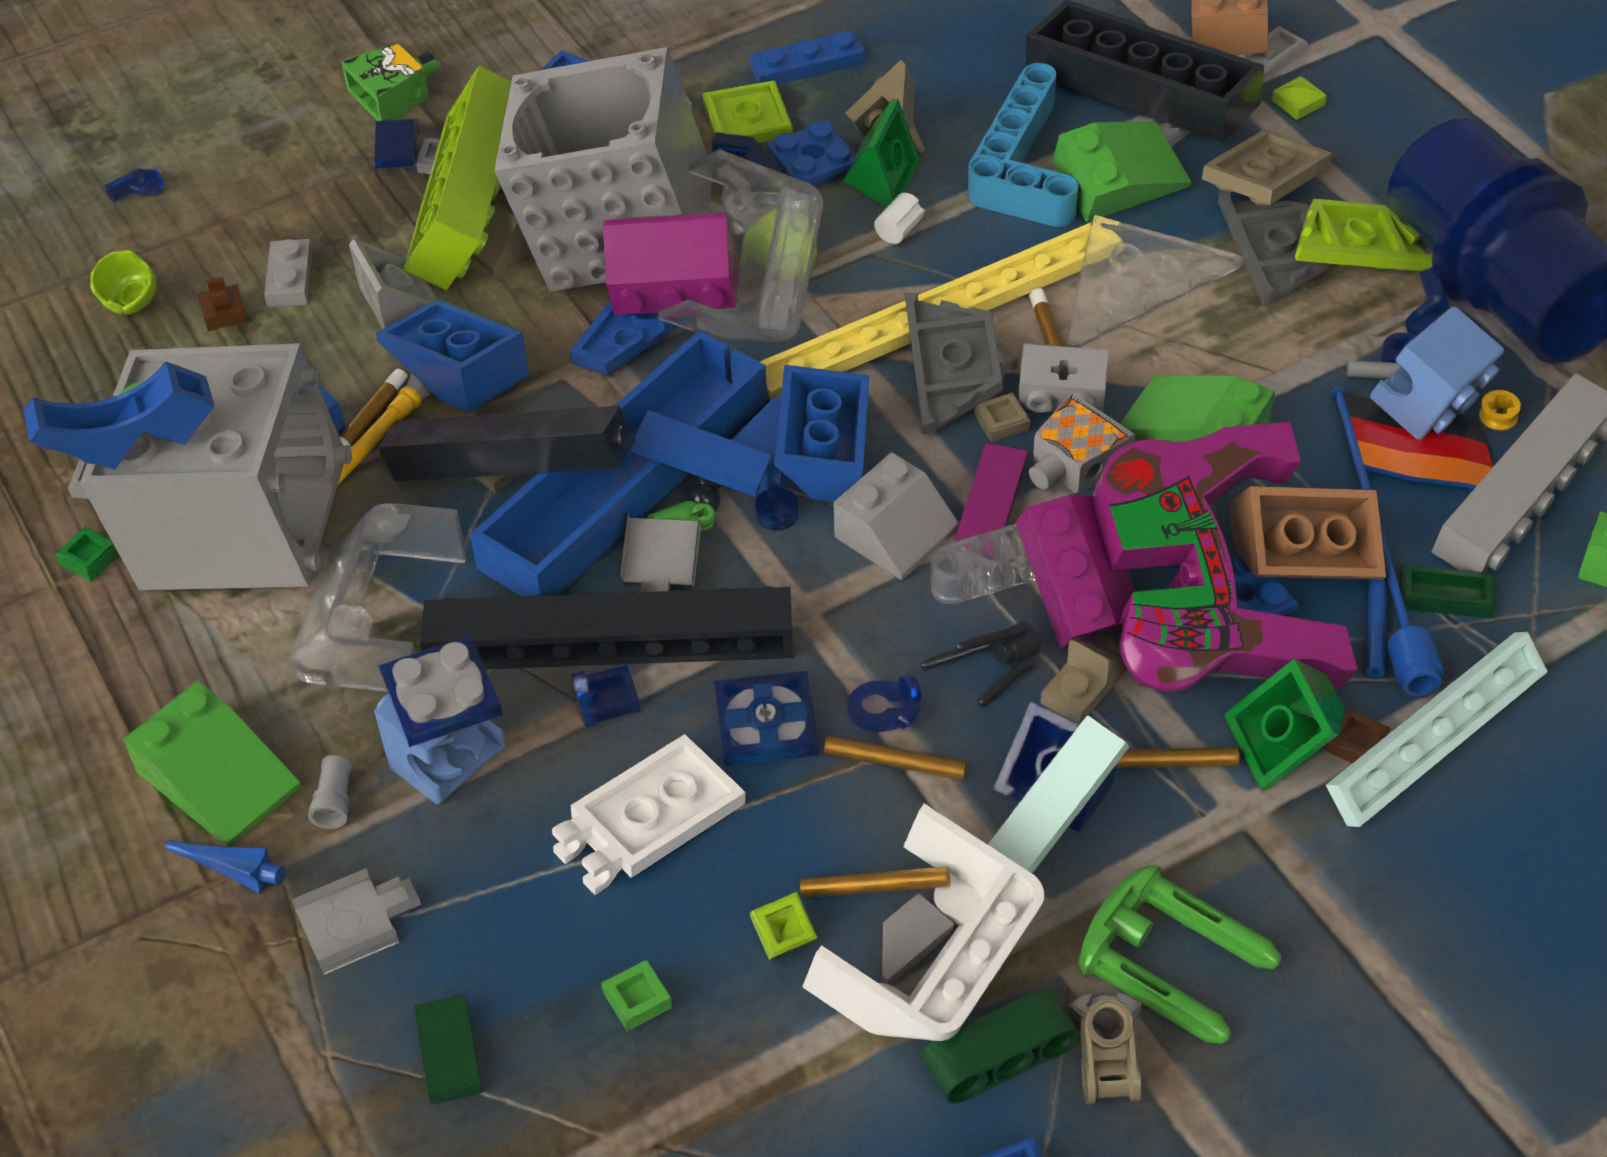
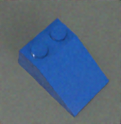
(457, 353)

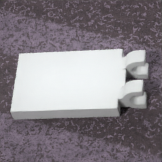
(647, 812)

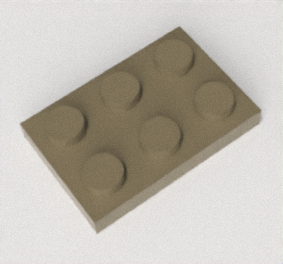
(1266, 167)

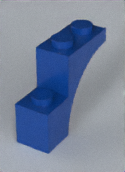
(103, 431)

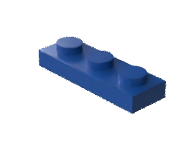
(807, 58)

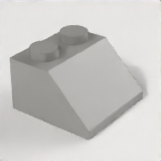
(893, 516)

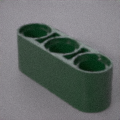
(1000, 1046)

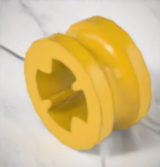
(1504, 400)

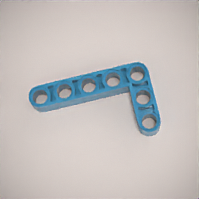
(997, 171)

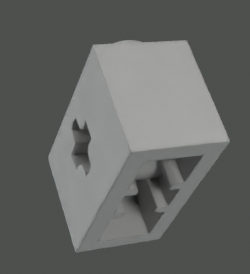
(1058, 371)

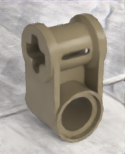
(1109, 1057)

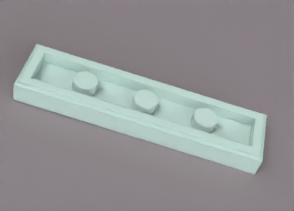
(1059, 794)

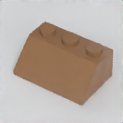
(1308, 532)

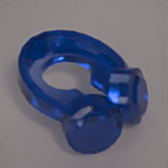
(905, 691)

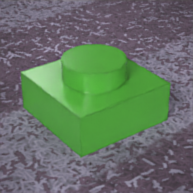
(636, 995)

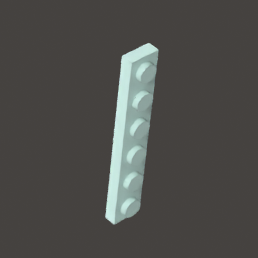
(1436, 729)

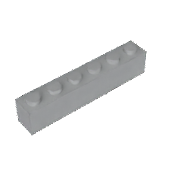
(1525, 478)

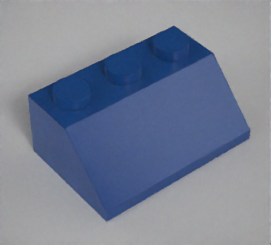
(822, 430)

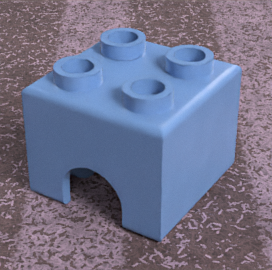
(1439, 374)
(441, 763)

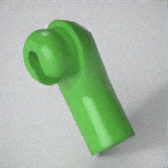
(688, 512)

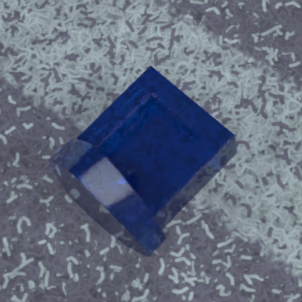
(1432, 308)
(604, 695)

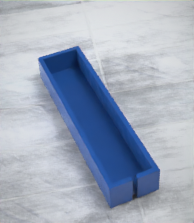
(573, 517)

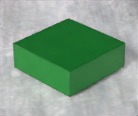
(87, 554)

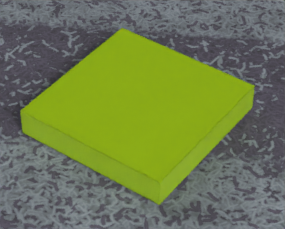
(748, 111)

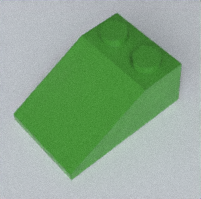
(1118, 165)
(1197, 406)
(210, 764)

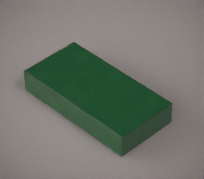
(1447, 591)
(448, 1049)

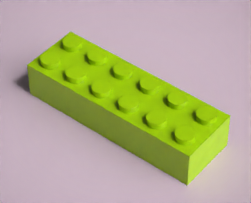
(461, 183)

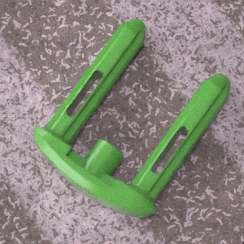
(1120, 918)

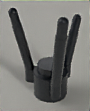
(1011, 646)

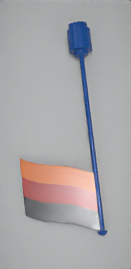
(1451, 459)

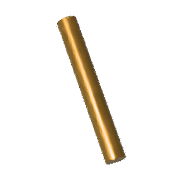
(895, 757)
(1179, 757)
(875, 882)

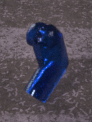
(135, 182)

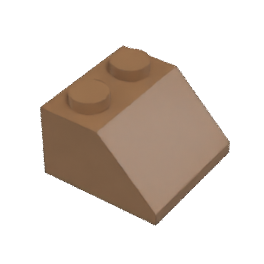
(1231, 25)

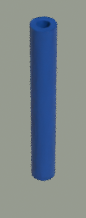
(1376, 628)

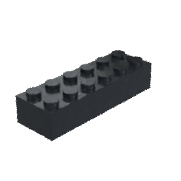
(1147, 70)

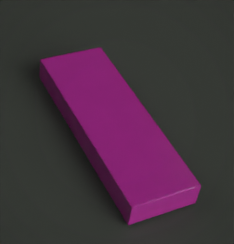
(992, 490)

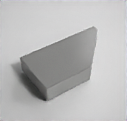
(911, 936)

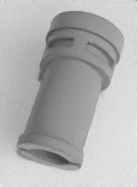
(331, 801)

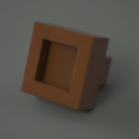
(222, 305)

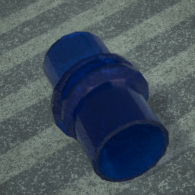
(1506, 237)

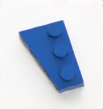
(617, 339)

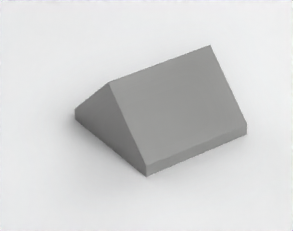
(386, 285)

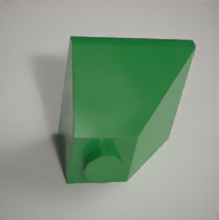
(1286, 721)

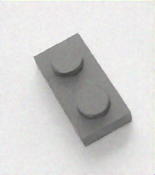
(288, 273)

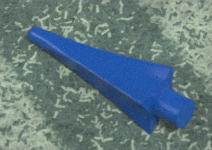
(243, 865)

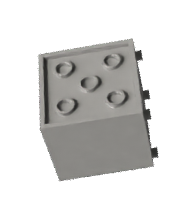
(596, 148)
(246, 488)

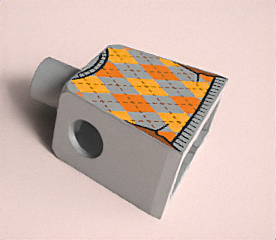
(1075, 445)

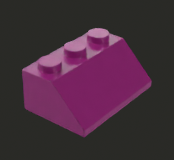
(670, 261)
(1074, 568)

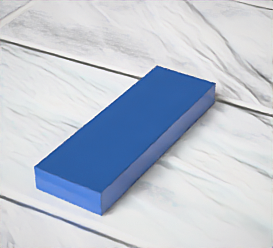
(701, 453)

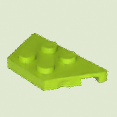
(1359, 236)

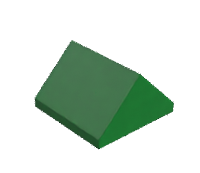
(885, 157)

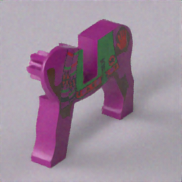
(1158, 514)

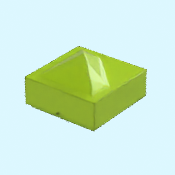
(1299, 98)
(783, 925)

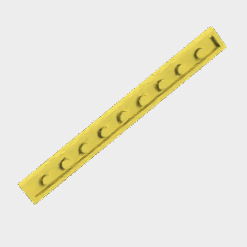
(889, 328)

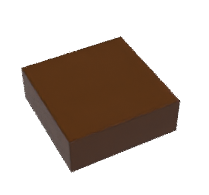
(1356, 736)

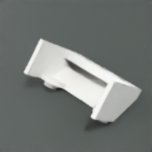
(990, 904)

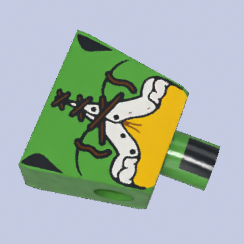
(389, 80)

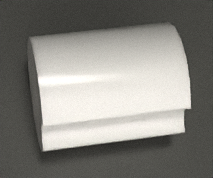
(899, 218)

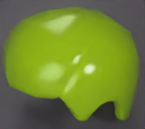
(123, 282)

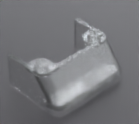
(775, 253)
(336, 632)

